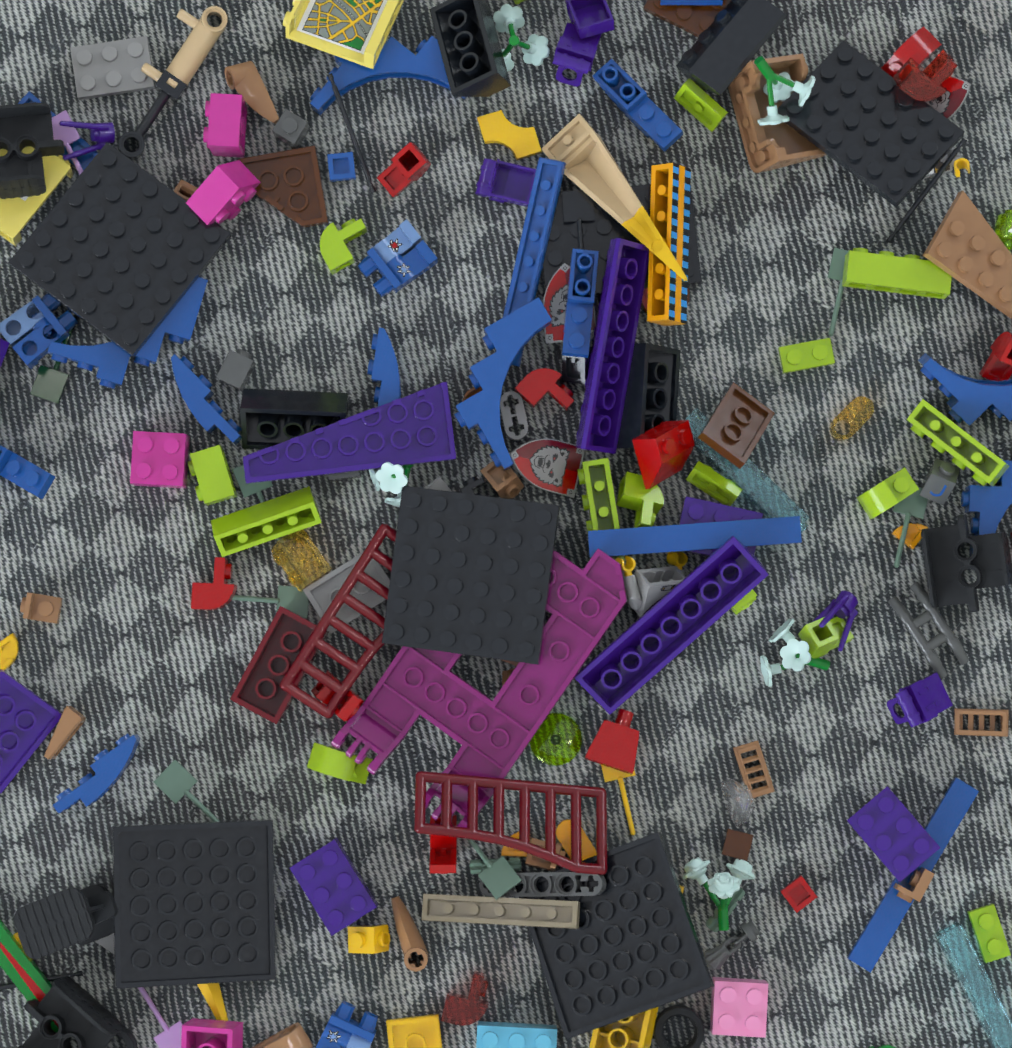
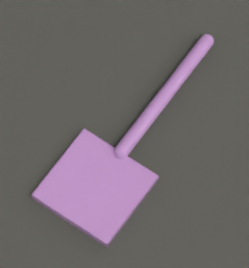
(66, 134)
(171, 1035)

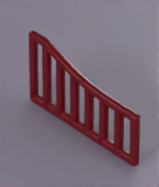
(330, 618)
(497, 836)

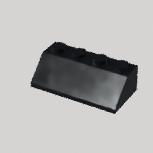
(730, 43)
(470, 48)
(650, 391)
(280, 415)

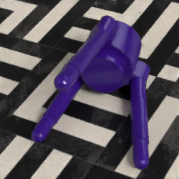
(99, 132)
(842, 606)

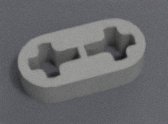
(507, 416)

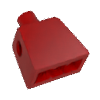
(615, 744)

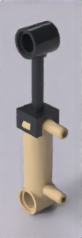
(179, 72)

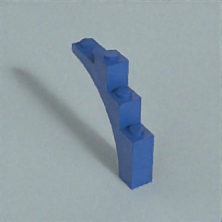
(393, 62)
(507, 339)
(113, 360)
(969, 394)
(988, 503)

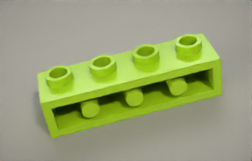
(895, 274)
(953, 439)
(599, 496)
(265, 521)

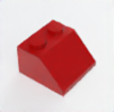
(663, 451)

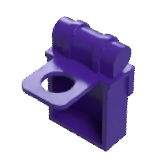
(590, 17)
(574, 54)
(505, 182)
(920, 701)

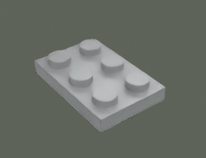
(111, 68)
(325, 589)

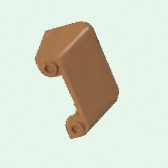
(769, 145)

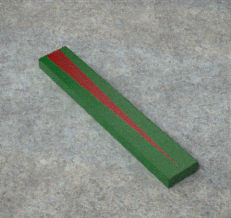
(22, 969)

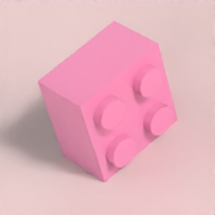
(739, 1007)

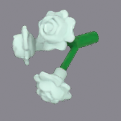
(721, 884)

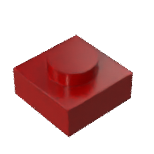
(798, 894)

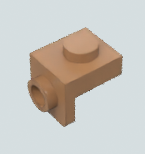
(537, 862)

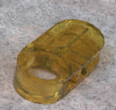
(855, 414)

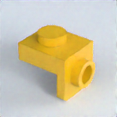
(368, 939)

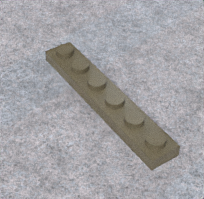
(501, 911)

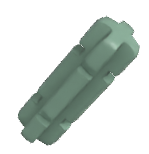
(478, 866)
(712, 922)

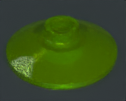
(568, 746)

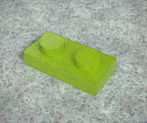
(700, 105)
(806, 355)
(714, 484)
(989, 933)

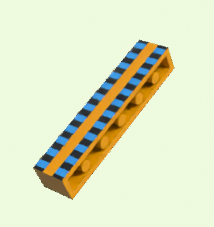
(671, 217)

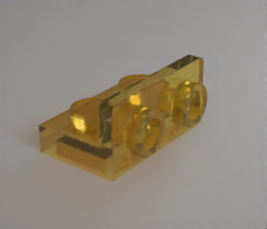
(300, 559)

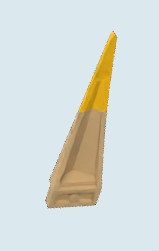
(600, 177)

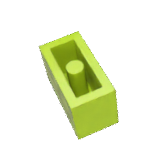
(212, 475)

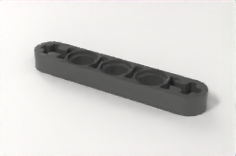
(554, 887)

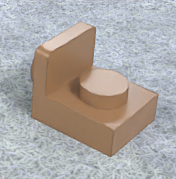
(505, 482)
(41, 607)
(919, 883)

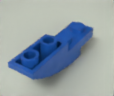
(636, 105)
(580, 303)
(384, 369)
(196, 394)
(24, 473)
(108, 769)

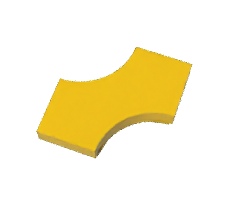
(520, 140)

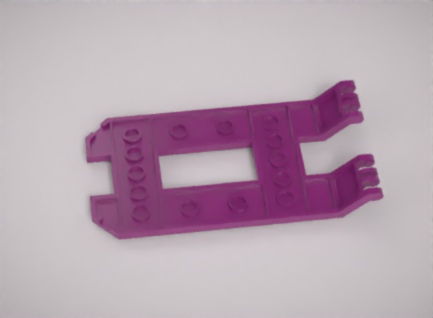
(497, 729)

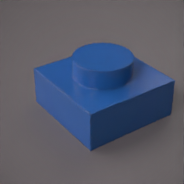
(341, 166)

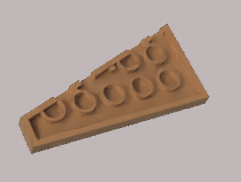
(973, 254)

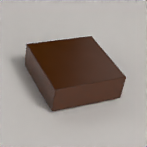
(737, 844)

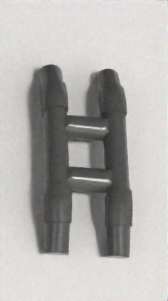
(913, 626)

